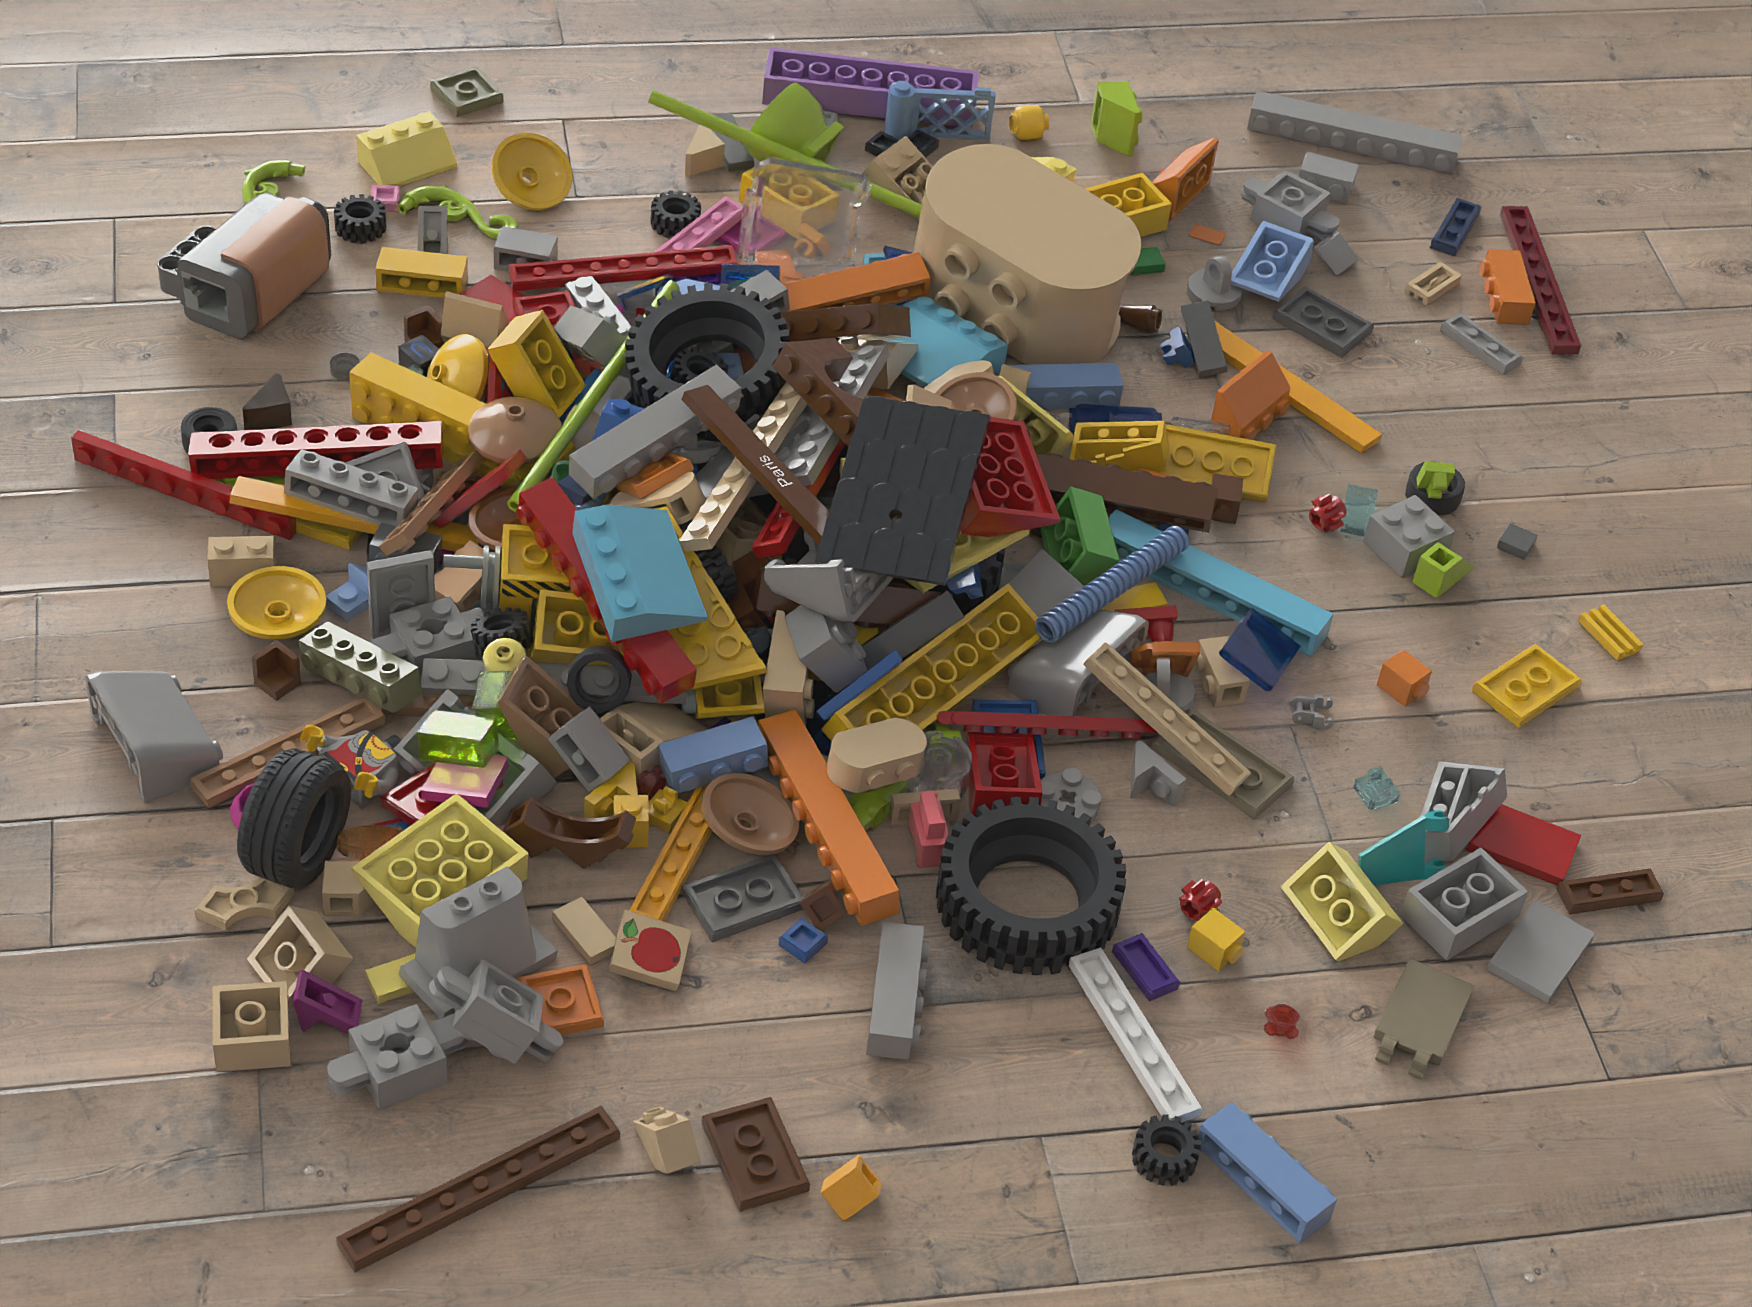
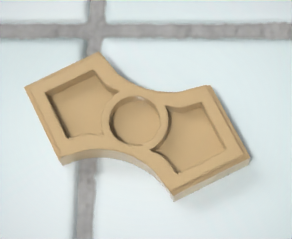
(228, 905)

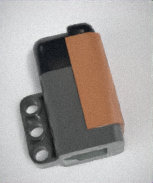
(250, 264)

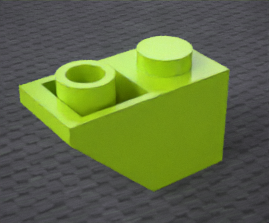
(1440, 570)

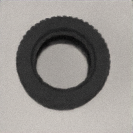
(294, 818)

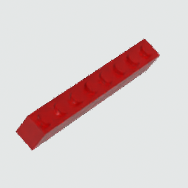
(654, 656)

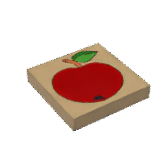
(650, 950)

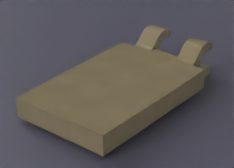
(1422, 1016)

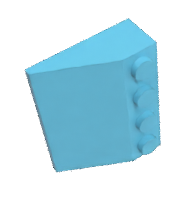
(946, 342)
(636, 570)

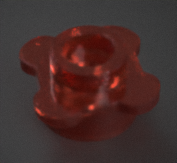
(650, 782)
(1284, 1014)

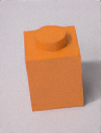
(1404, 678)

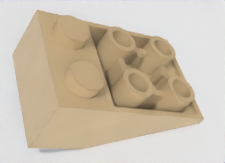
(901, 170)
(643, 726)

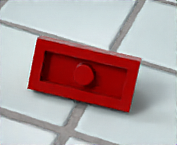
(1159, 618)

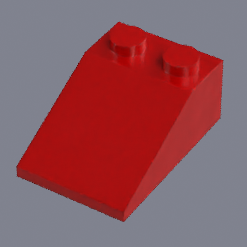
(1002, 769)

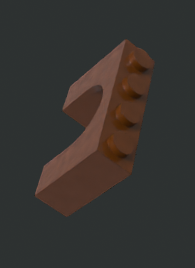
(862, 320)
(811, 370)

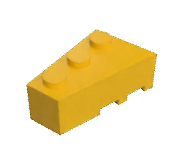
(1122, 444)

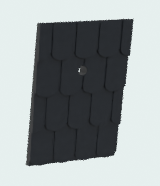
(911, 465)

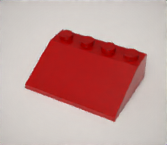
(1008, 485)

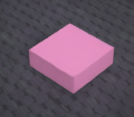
(388, 195)

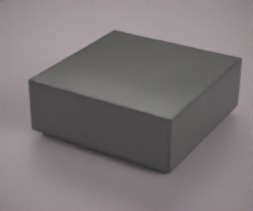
(1517, 541)

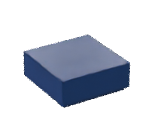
(803, 940)

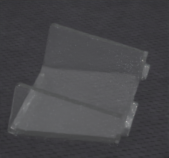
(801, 218)

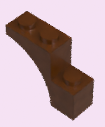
(741, 603)
(579, 838)

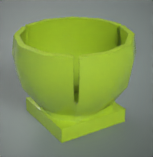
(797, 123)

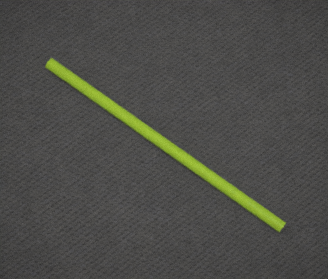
(770, 147)
(580, 413)

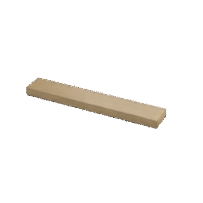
(1167, 718)

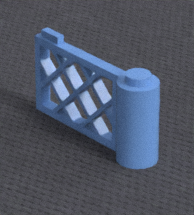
(905, 104)

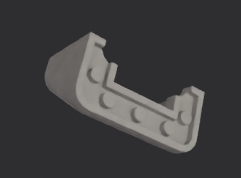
(825, 587)
(1056, 670)
(153, 728)
(522, 780)

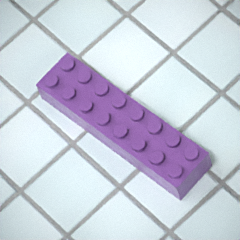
(860, 84)

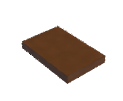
(755, 1154)

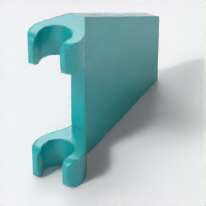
(1402, 854)

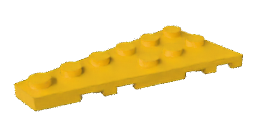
(719, 644)

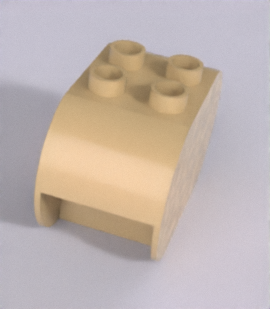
(1025, 254)

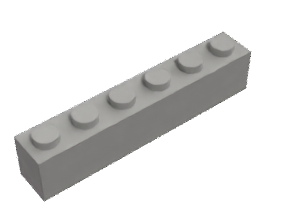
(646, 436)

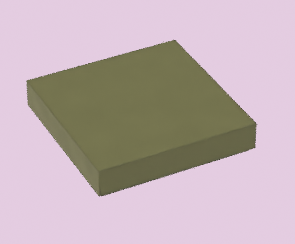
(466, 91)

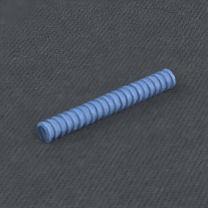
(1111, 584)

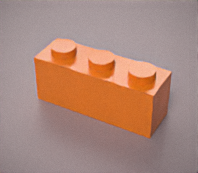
(1507, 286)

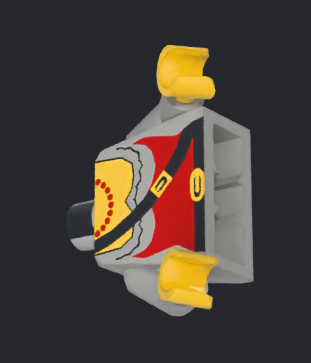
(365, 758)

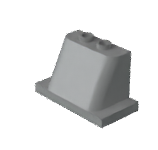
(476, 925)

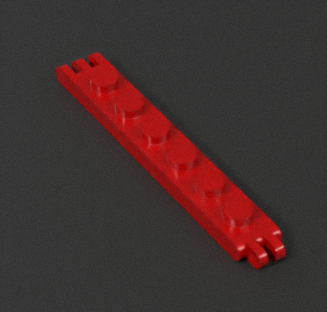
(1039, 723)

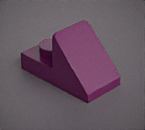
(322, 1001)

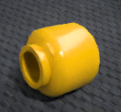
(1028, 122)

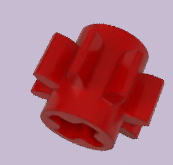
(1327, 513)
(1199, 899)

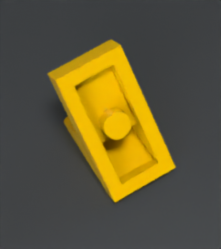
(601, 800)

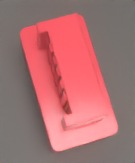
(928, 829)

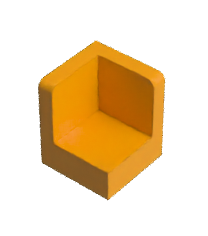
(851, 1188)

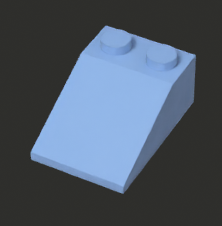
(1273, 261)

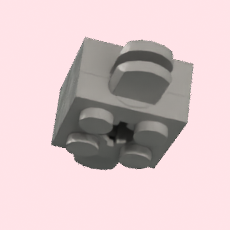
(1290, 204)
(413, 630)
(497, 1012)
(399, 1073)

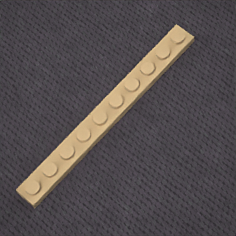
(737, 480)

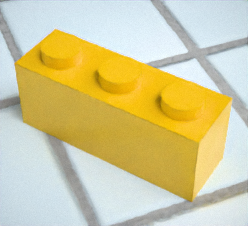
(420, 272)

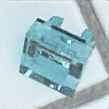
(1376, 789)

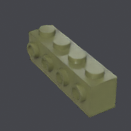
(360, 667)

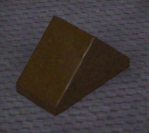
(268, 407)

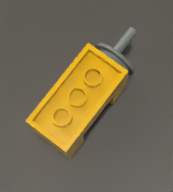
(522, 572)

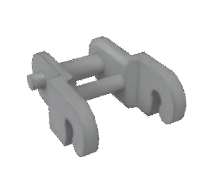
(1311, 717)

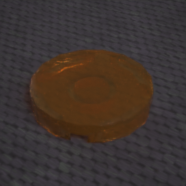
(365, 839)

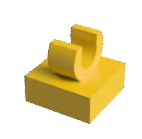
(665, 809)

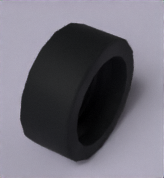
(1449, 501)
(597, 704)

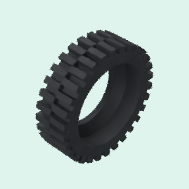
(703, 318)
(1038, 836)

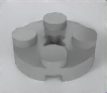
(1073, 786)

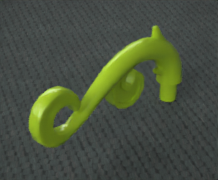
(267, 170)
(464, 207)

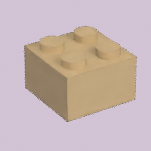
(251, 1026)

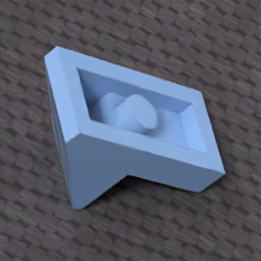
(352, 596)

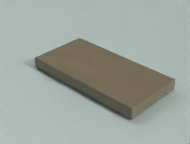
(1257, 792)

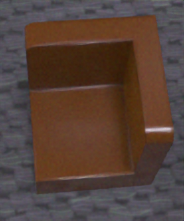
(423, 322)
(276, 670)
(824, 905)

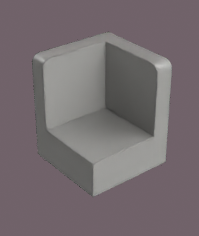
(1336, 253)

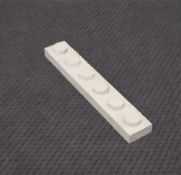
(1134, 1036)

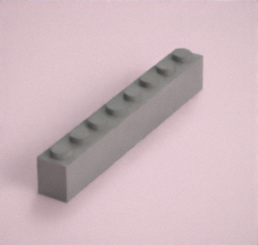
(1354, 132)

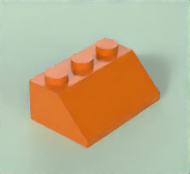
(1187, 175)
(1252, 398)

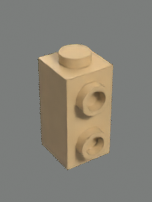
(1220, 678)

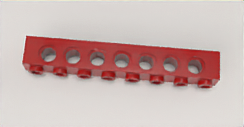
(272, 450)

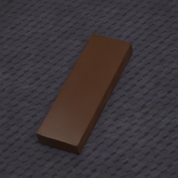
(1609, 891)

